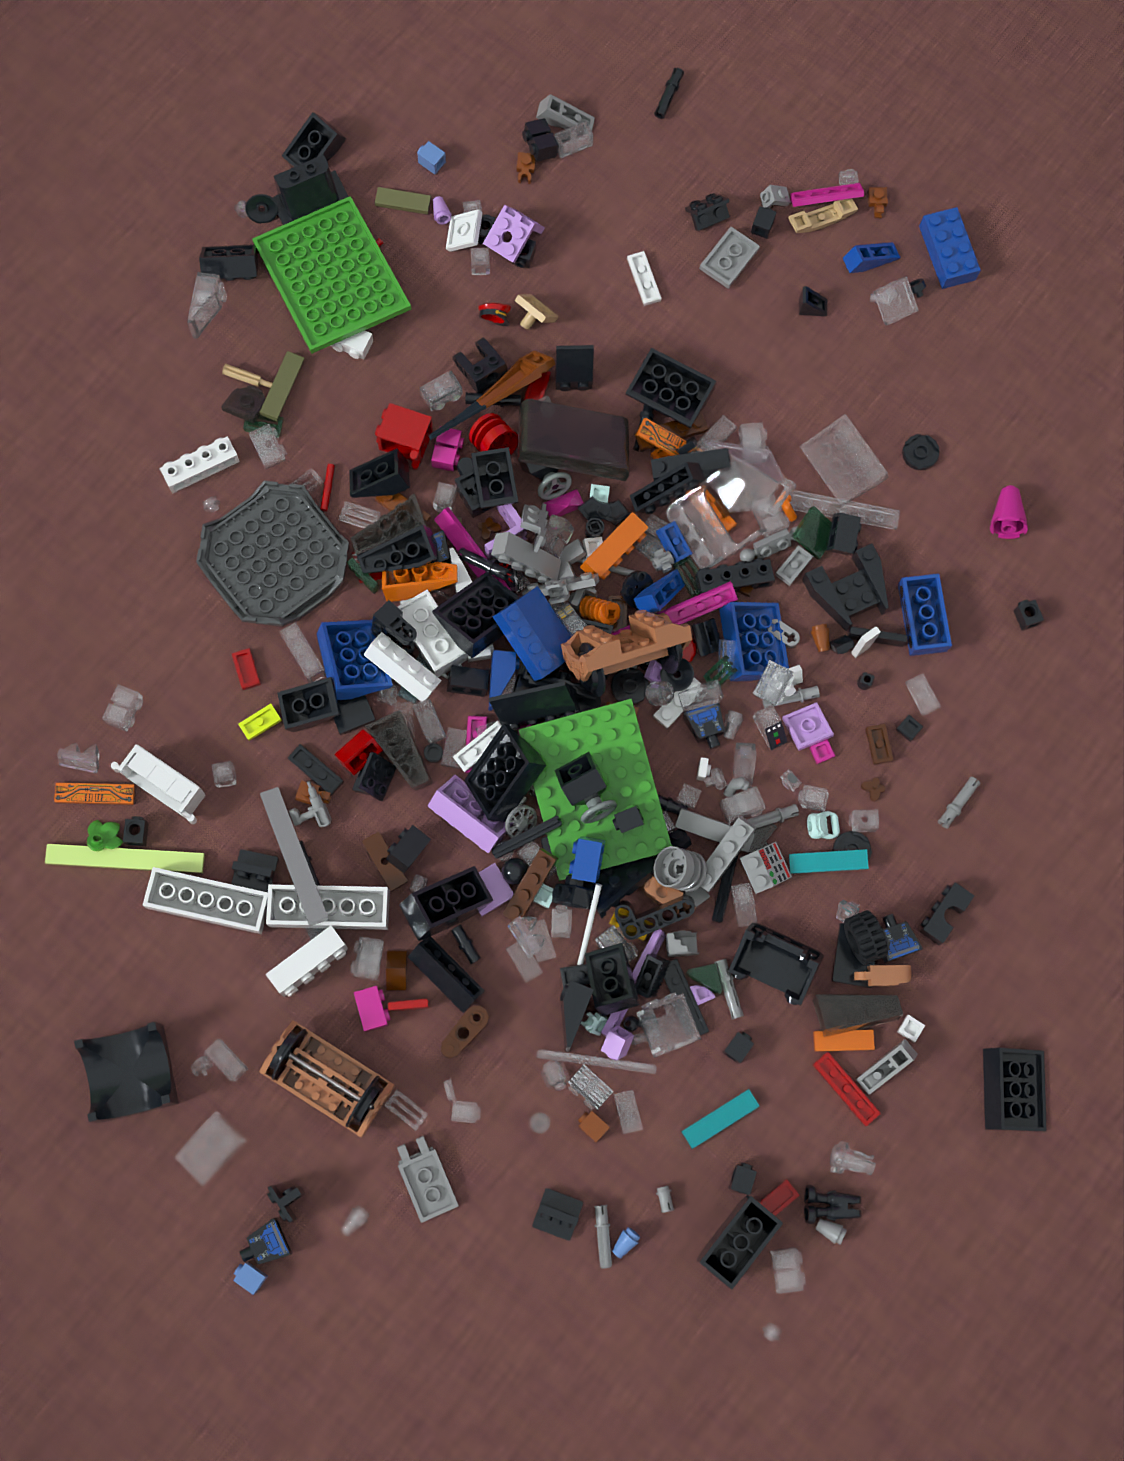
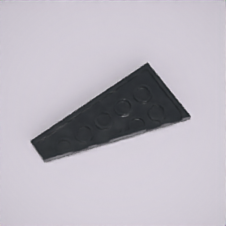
(629, 876)

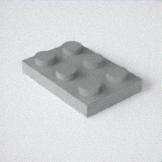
(729, 257)

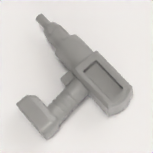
(317, 810)

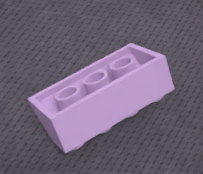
(460, 809)

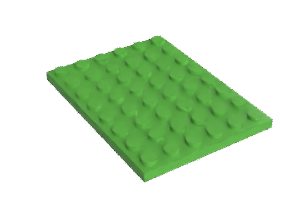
(331, 274)
(619, 751)

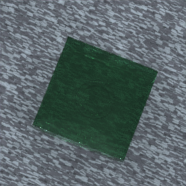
(813, 532)

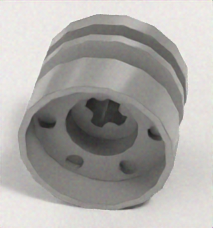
(680, 869)

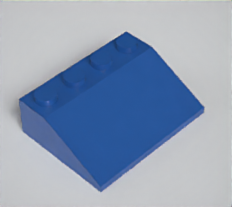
(534, 633)
(754, 644)
(343, 657)

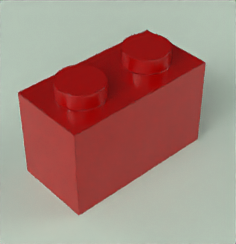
(356, 751)

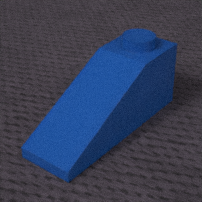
(870, 256)
(659, 593)
(502, 671)

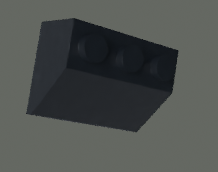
(230, 261)

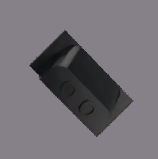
(307, 189)

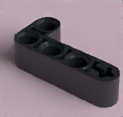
(655, 913)

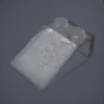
(205, 302)
(210, 1148)

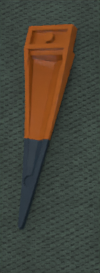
(518, 376)

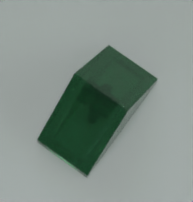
(707, 977)

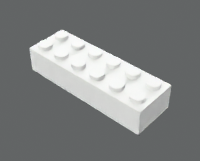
(206, 900)
(345, 906)

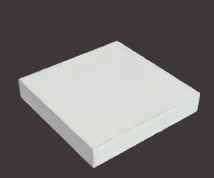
(464, 230)

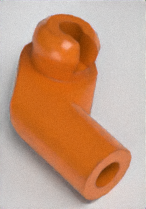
(788, 510)

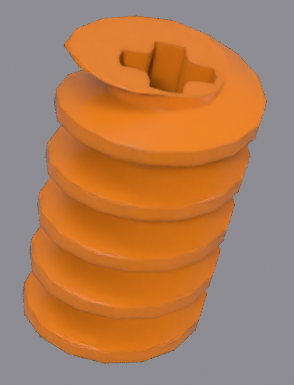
(599, 610)

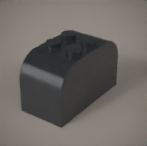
(445, 903)
(739, 1241)

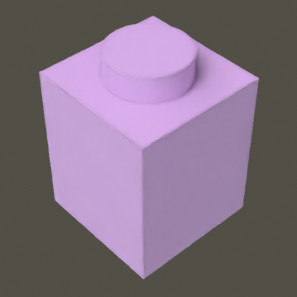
(617, 1043)

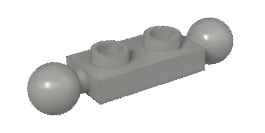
(768, 545)

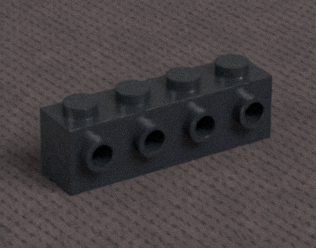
(669, 486)
(758, 575)
(430, 958)

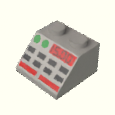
(765, 867)

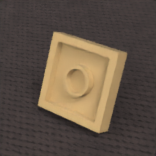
(535, 310)

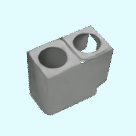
(681, 944)

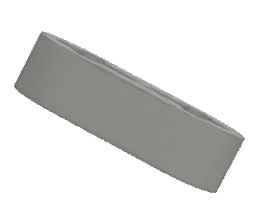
(787, 631)

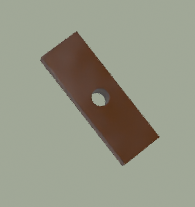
(378, 851)

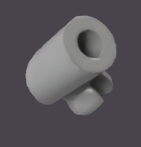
(736, 784)

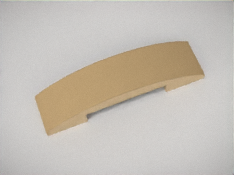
(823, 217)

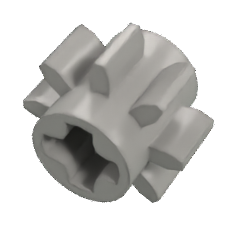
(662, 561)

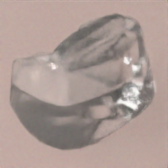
(201, 1065)

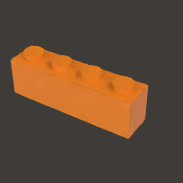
(617, 544)

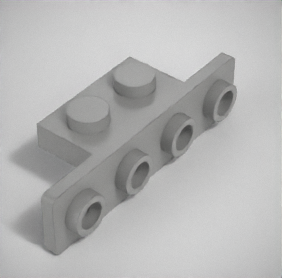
(535, 521)

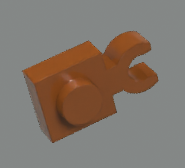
(525, 166)

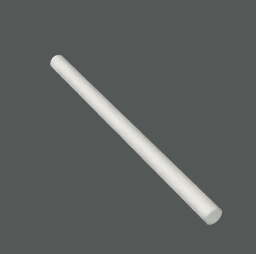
(589, 924)

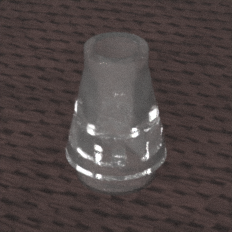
(732, 723)
(356, 1218)

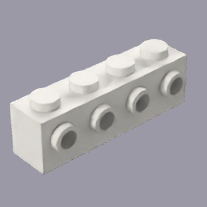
(199, 464)
(402, 667)

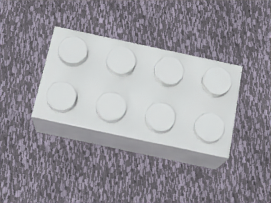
(307, 962)

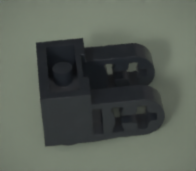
(486, 371)
(389, 622)

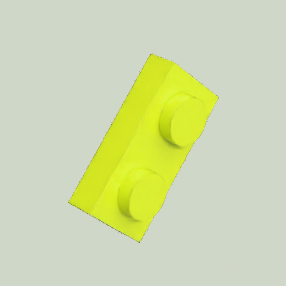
(260, 722)

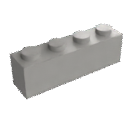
(521, 556)
(727, 851)

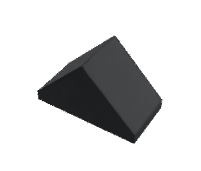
(812, 303)

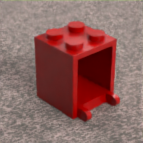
(406, 431)

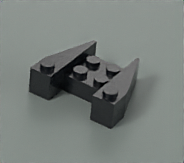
(852, 593)

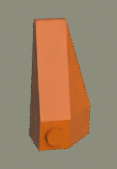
(408, 583)

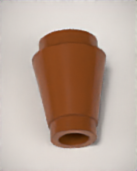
(821, 637)

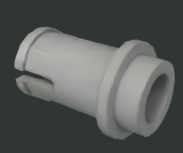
(665, 1199)

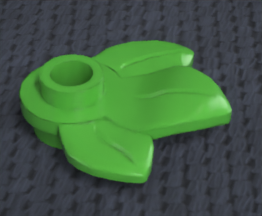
(103, 836)

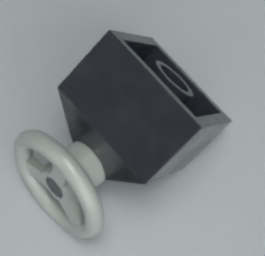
(550, 479)
(584, 786)

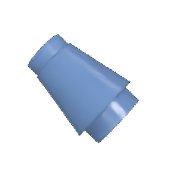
(625, 1242)

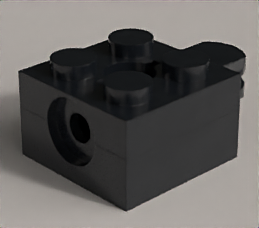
(467, 487)

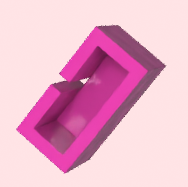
(446, 451)
(371, 1008)

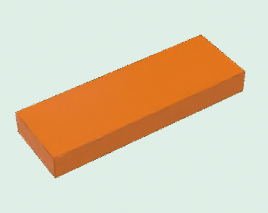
(849, 1041)

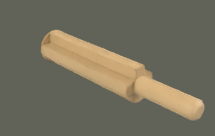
(245, 376)

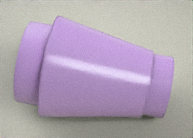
(441, 211)

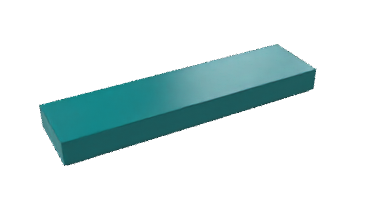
(828, 861)
(720, 1118)

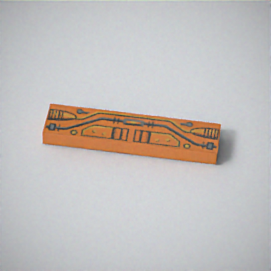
(660, 437)
(94, 793)

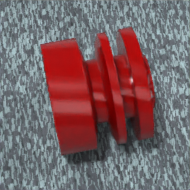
(493, 433)

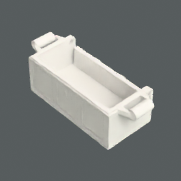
(431, 639)
(161, 782)

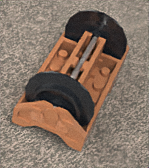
(596, 653)
(311, 1067)

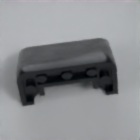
(776, 962)

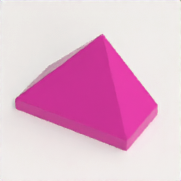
(564, 504)

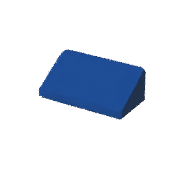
(674, 541)

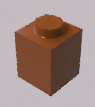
(592, 1126)

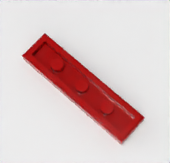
(846, 1089)

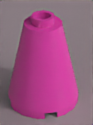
(1009, 515)

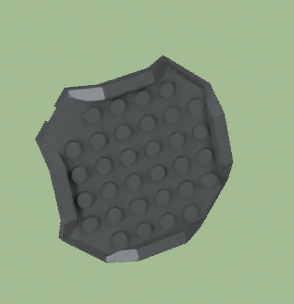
(273, 555)

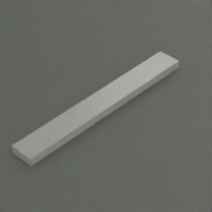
(294, 857)

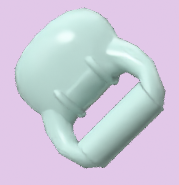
(818, 825)

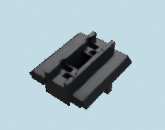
(706, 637)

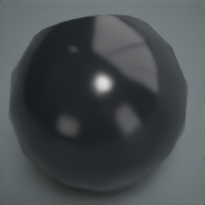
(514, 870)

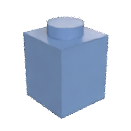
(431, 157)
(249, 1277)

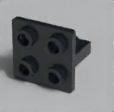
(708, 211)
(375, 777)
(254, 870)
(290, 1196)
(557, 1214)

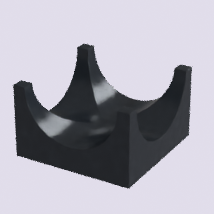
(128, 1073)

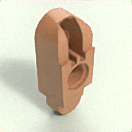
(661, 894)
(885, 975)

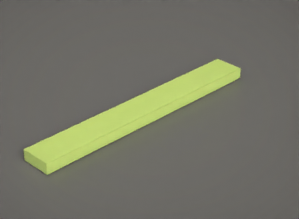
(124, 858)

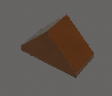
(396, 971)

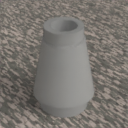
(832, 1231)

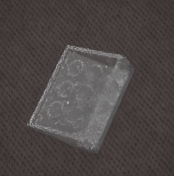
(844, 460)

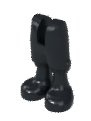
(837, 1206)

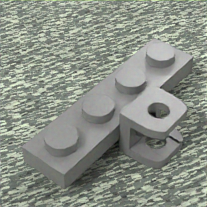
(560, 588)

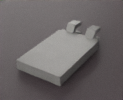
(426, 1181)

